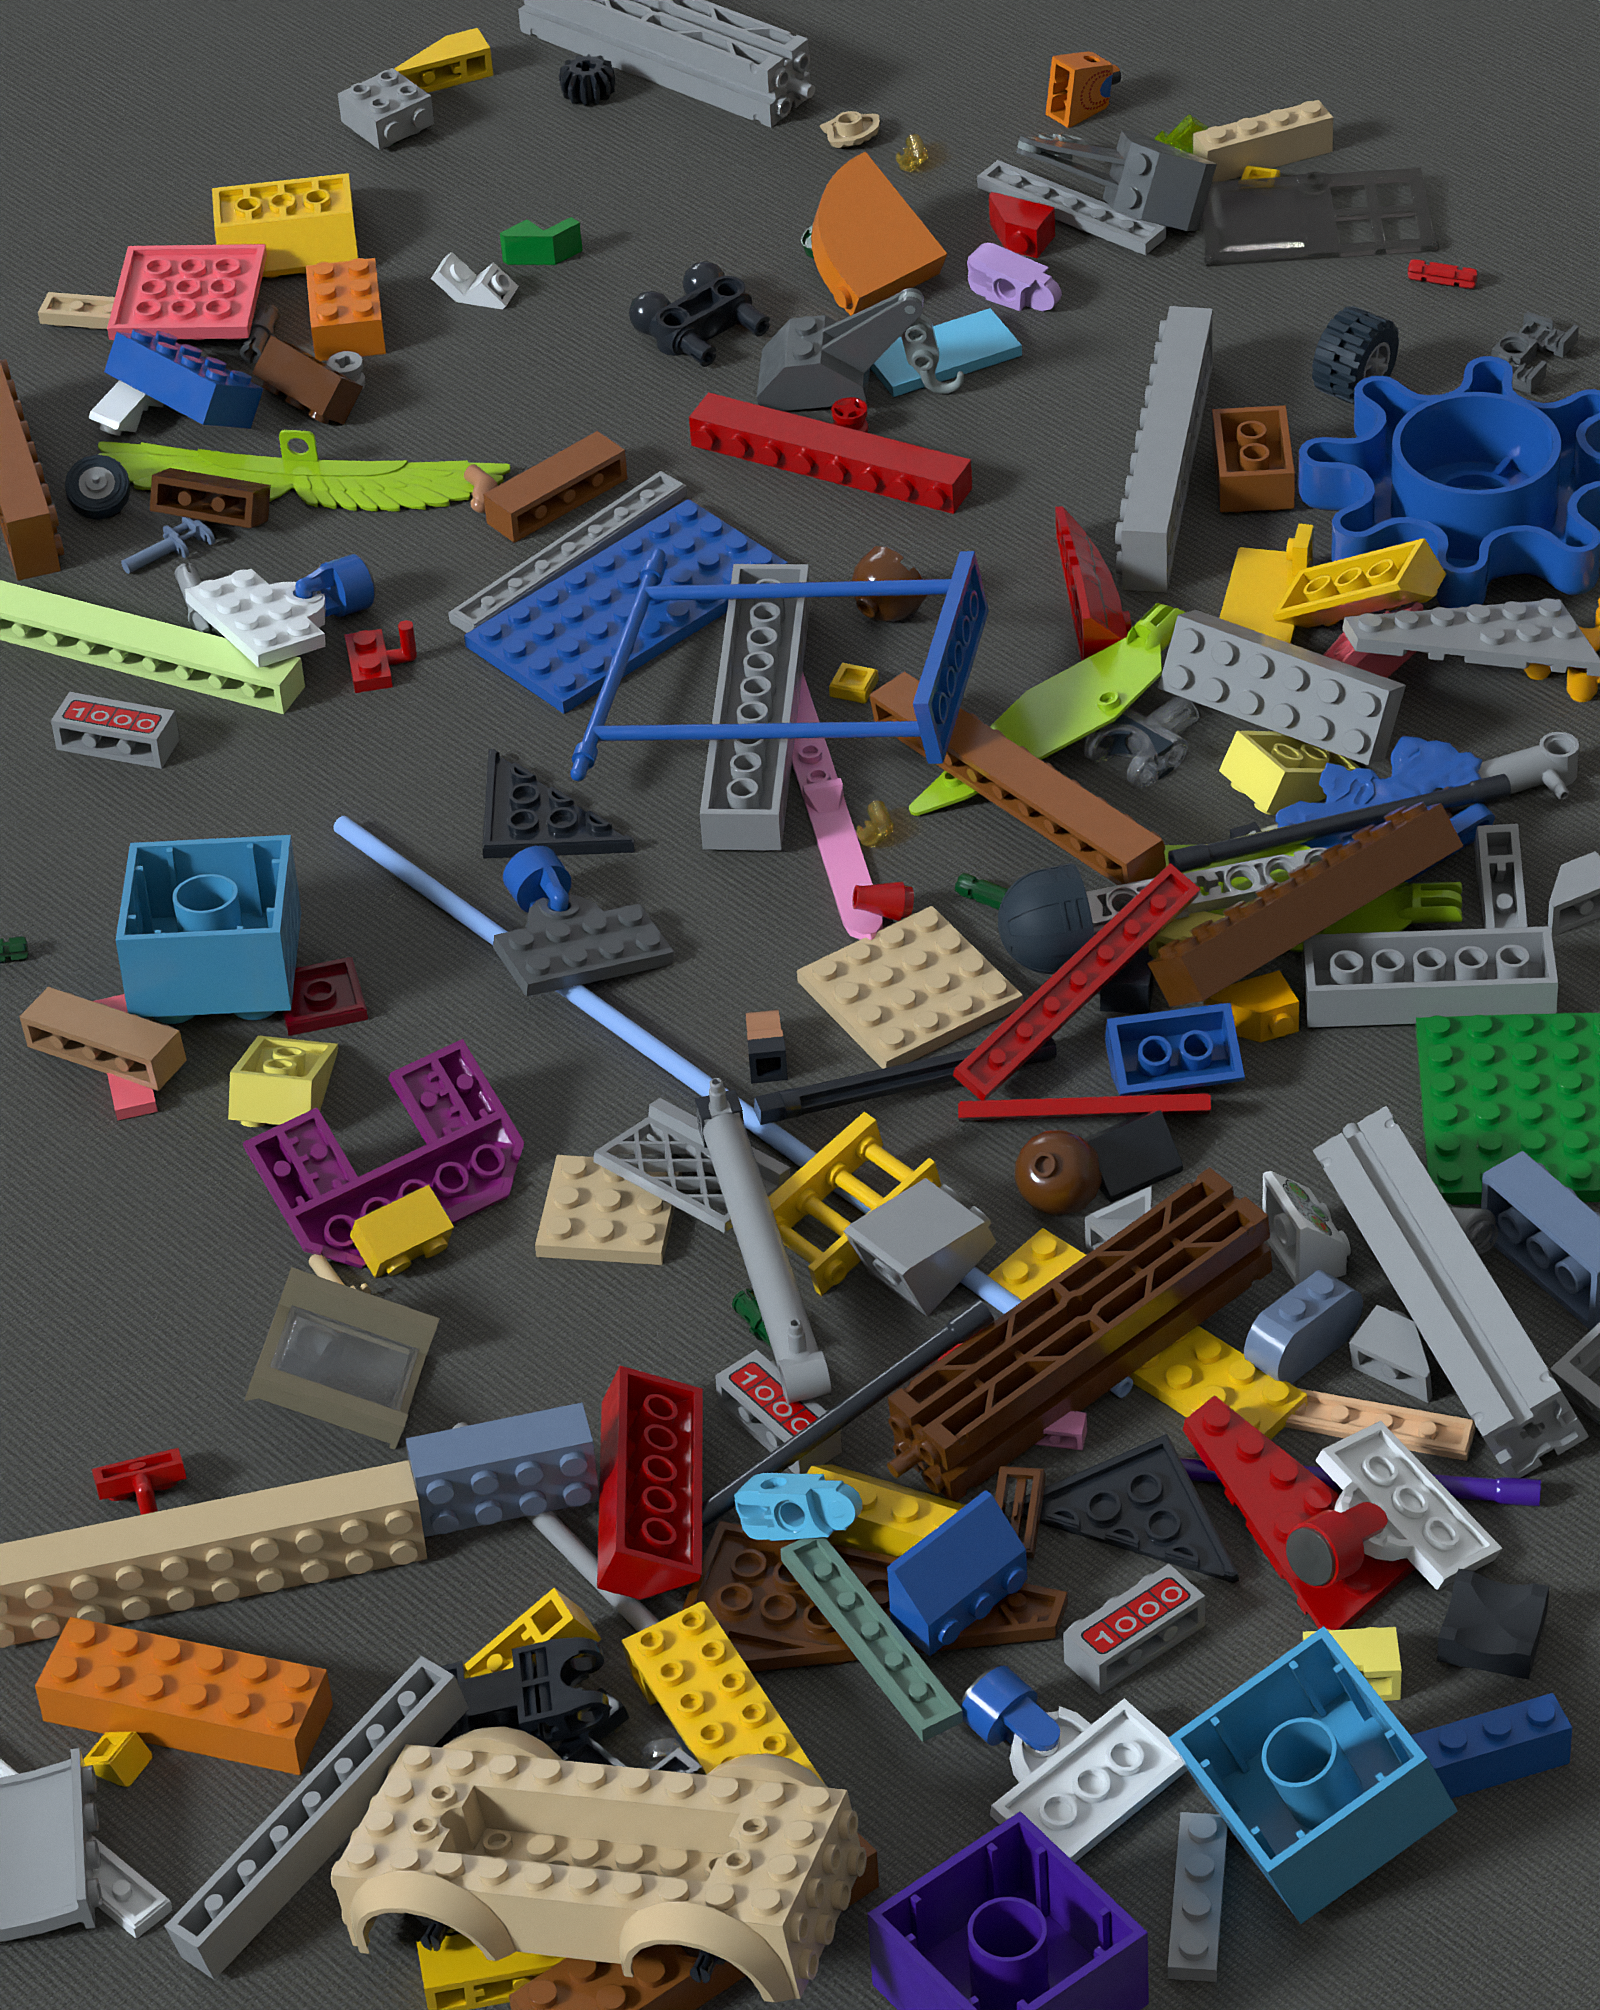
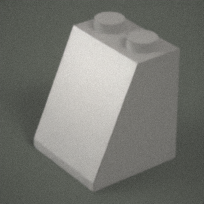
(922, 1243)

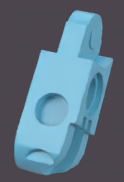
(795, 1506)

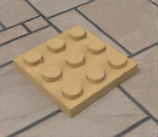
(602, 1216)

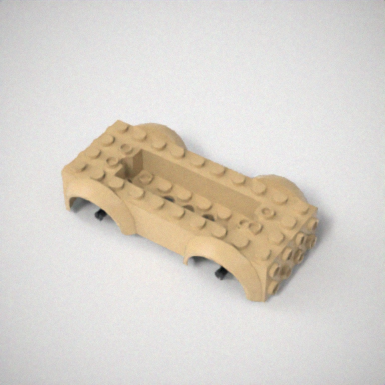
(606, 1858)

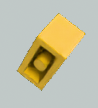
(402, 1232)

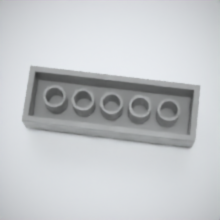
(1281, 687)
(1427, 974)

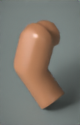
(482, 484)

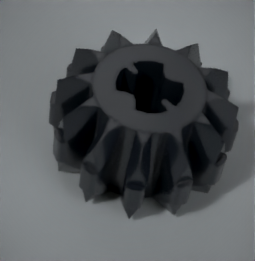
(587, 79)

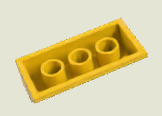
(1361, 585)
(891, 1514)

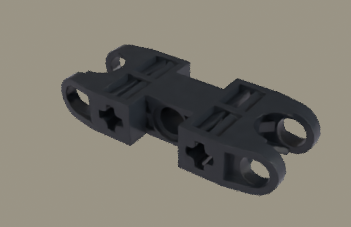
(534, 1693)

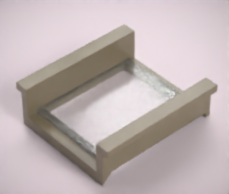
(343, 1356)

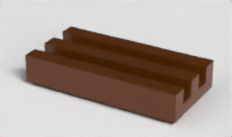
(1035, 1505)

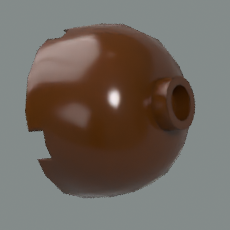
(883, 565)
(1058, 1173)

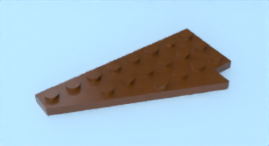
(781, 1627)

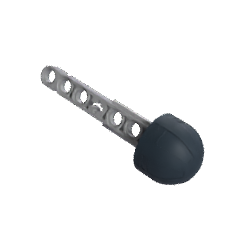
(1053, 916)

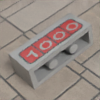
(115, 730)
(755, 1399)
(1134, 1628)

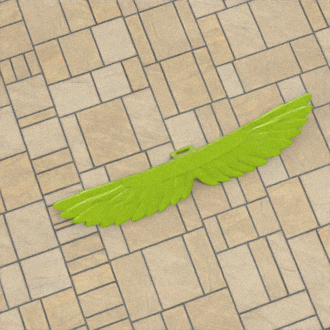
(316, 481)

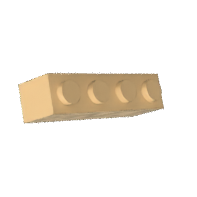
(1266, 140)

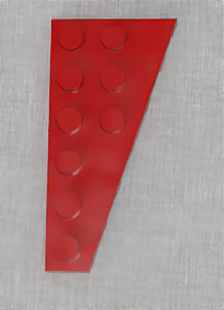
(1274, 1497)

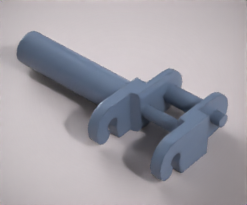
(171, 542)

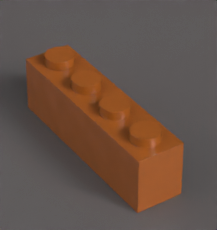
(555, 486)

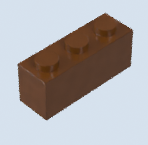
(306, 381)
(210, 497)

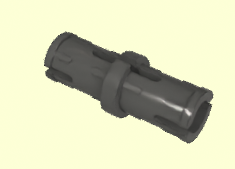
(260, 333)

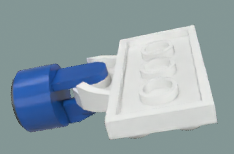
(282, 617)
(1071, 1774)

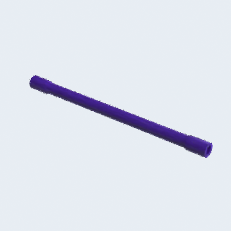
(1501, 1490)

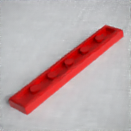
(1083, 1107)

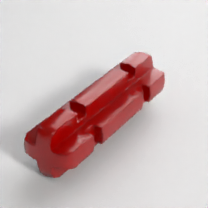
(1442, 274)

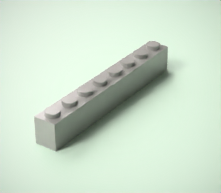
(313, 1819)

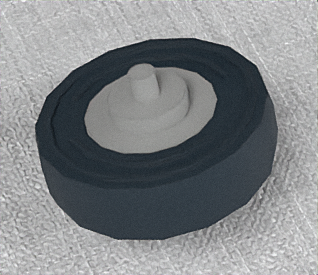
(97, 487)

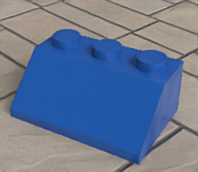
(1173, 1050)
(956, 1574)

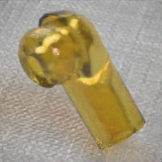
(914, 154)
(878, 828)

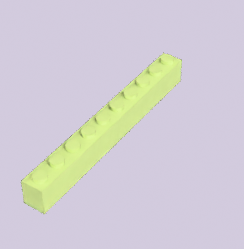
(145, 648)

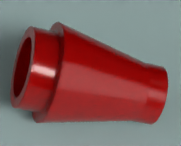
(886, 899)

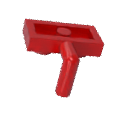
(371, 660)
(140, 1476)

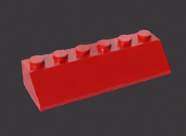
(650, 1485)

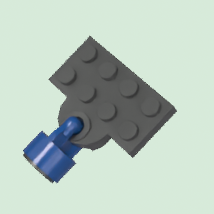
(570, 937)

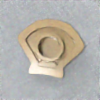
(851, 128)

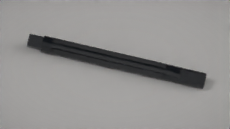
(869, 1085)

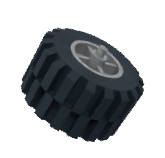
(1352, 349)

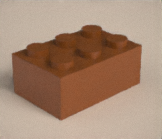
(1253, 459)

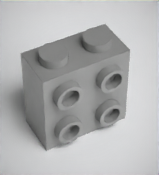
(386, 108)

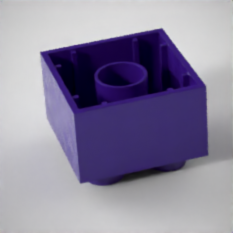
(1008, 1931)

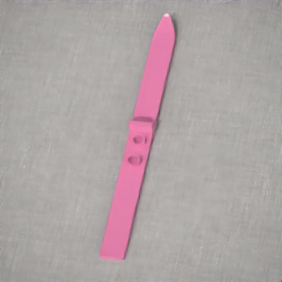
(832, 823)

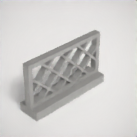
(677, 1133)

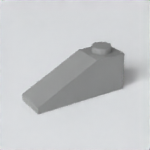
(1500, 876)

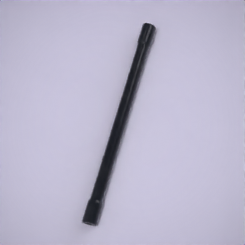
(1204, 854)
(955, 1332)

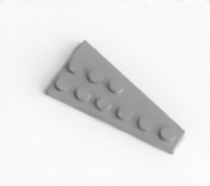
(1485, 635)

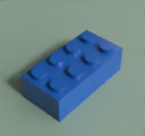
(184, 379)

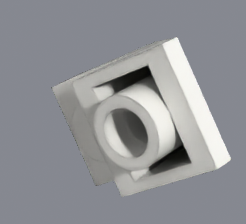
(488, 289)
(122, 409)

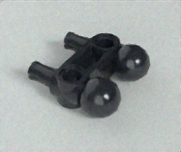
(707, 309)

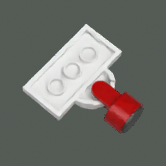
(1388, 1512)

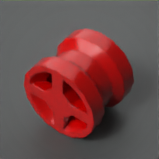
(850, 413)

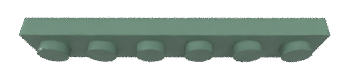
(872, 1637)

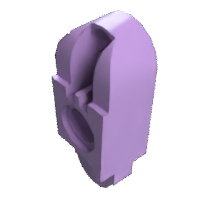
(1011, 279)

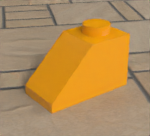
(1261, 1007)

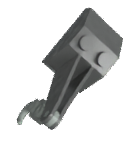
(1144, 179)
(826, 360)

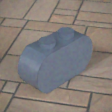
(1303, 1327)

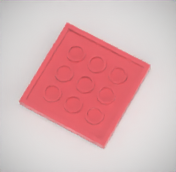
(189, 290)

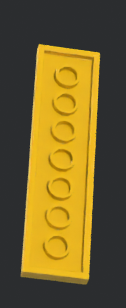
(1184, 1372)

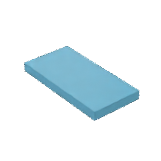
(963, 346)

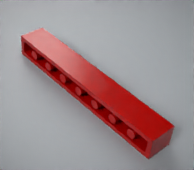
(831, 452)

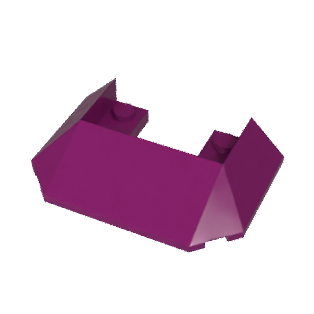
(465, 1162)

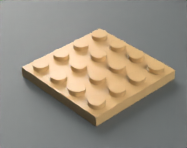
(909, 988)

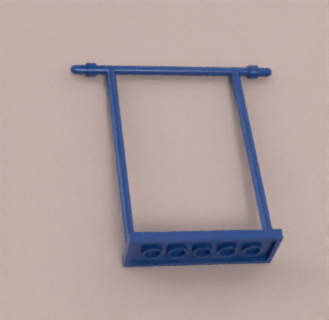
(935, 700)

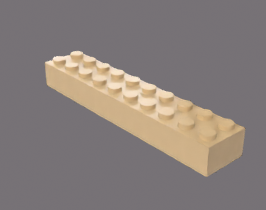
(210, 1552)

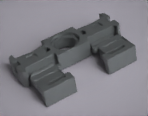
(1527, 342)

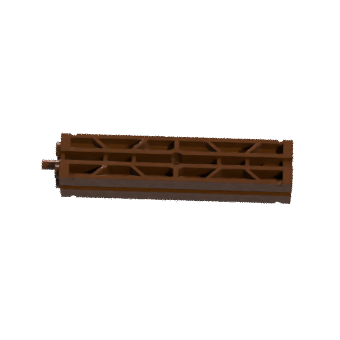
(1078, 1335)

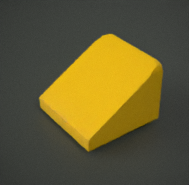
(119, 1757)

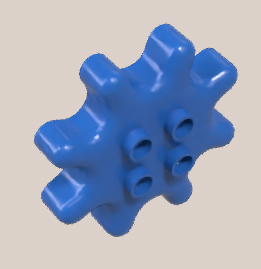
(1473, 472)

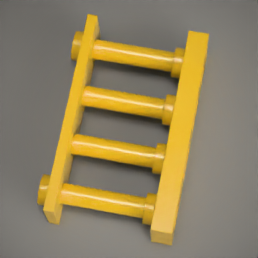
(819, 1177)

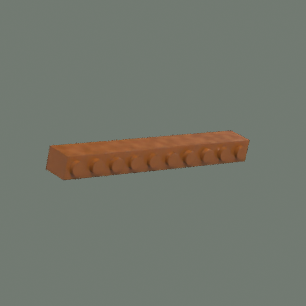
(1033, 791)

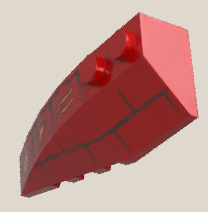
(1090, 589)

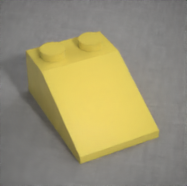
(1277, 769)
(279, 1080)

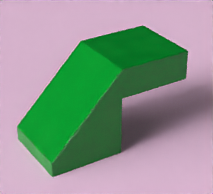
(533, 246)

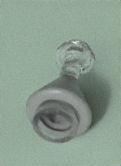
(1477, 1225)

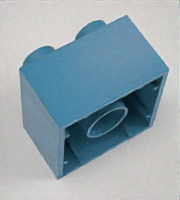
(209, 928)
(1313, 1774)

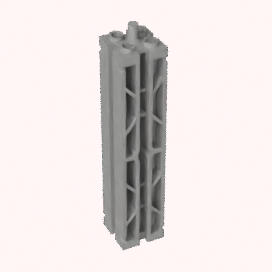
(685, 48)
(1450, 1294)

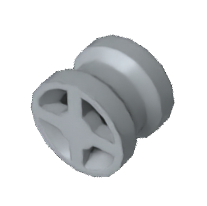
(348, 364)

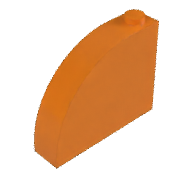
(870, 238)

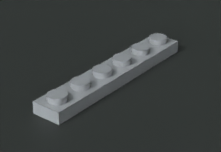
(1073, 207)

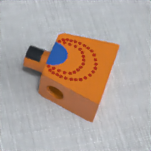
(1079, 86)

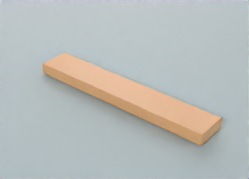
(1415, 1428)

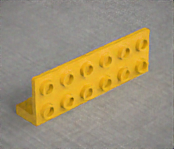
(1262, 580)
(707, 1690)

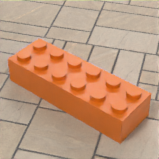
(185, 1695)

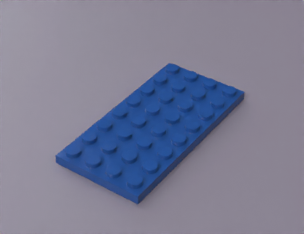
(569, 629)

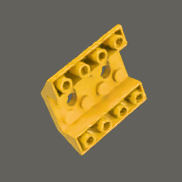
(295, 218)

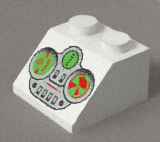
(1302, 1230)

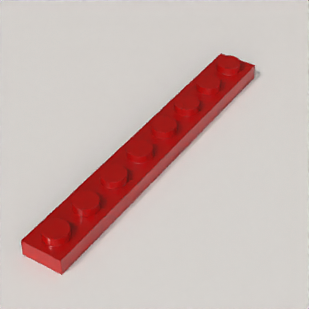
(1076, 982)

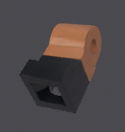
(766, 1042)

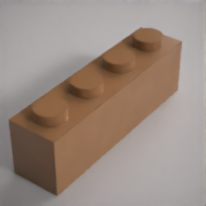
(103, 1038)

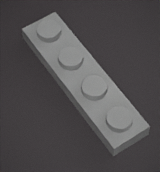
(1197, 1897)

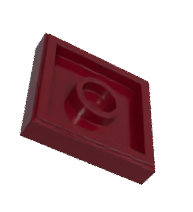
(325, 997)

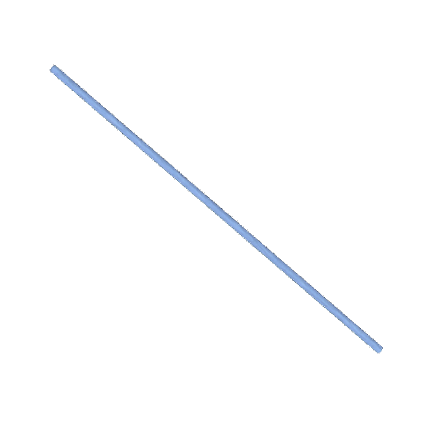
(637, 1037)

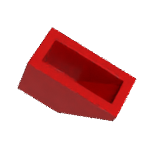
(1021, 224)

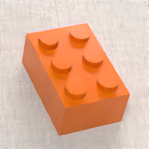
(345, 308)

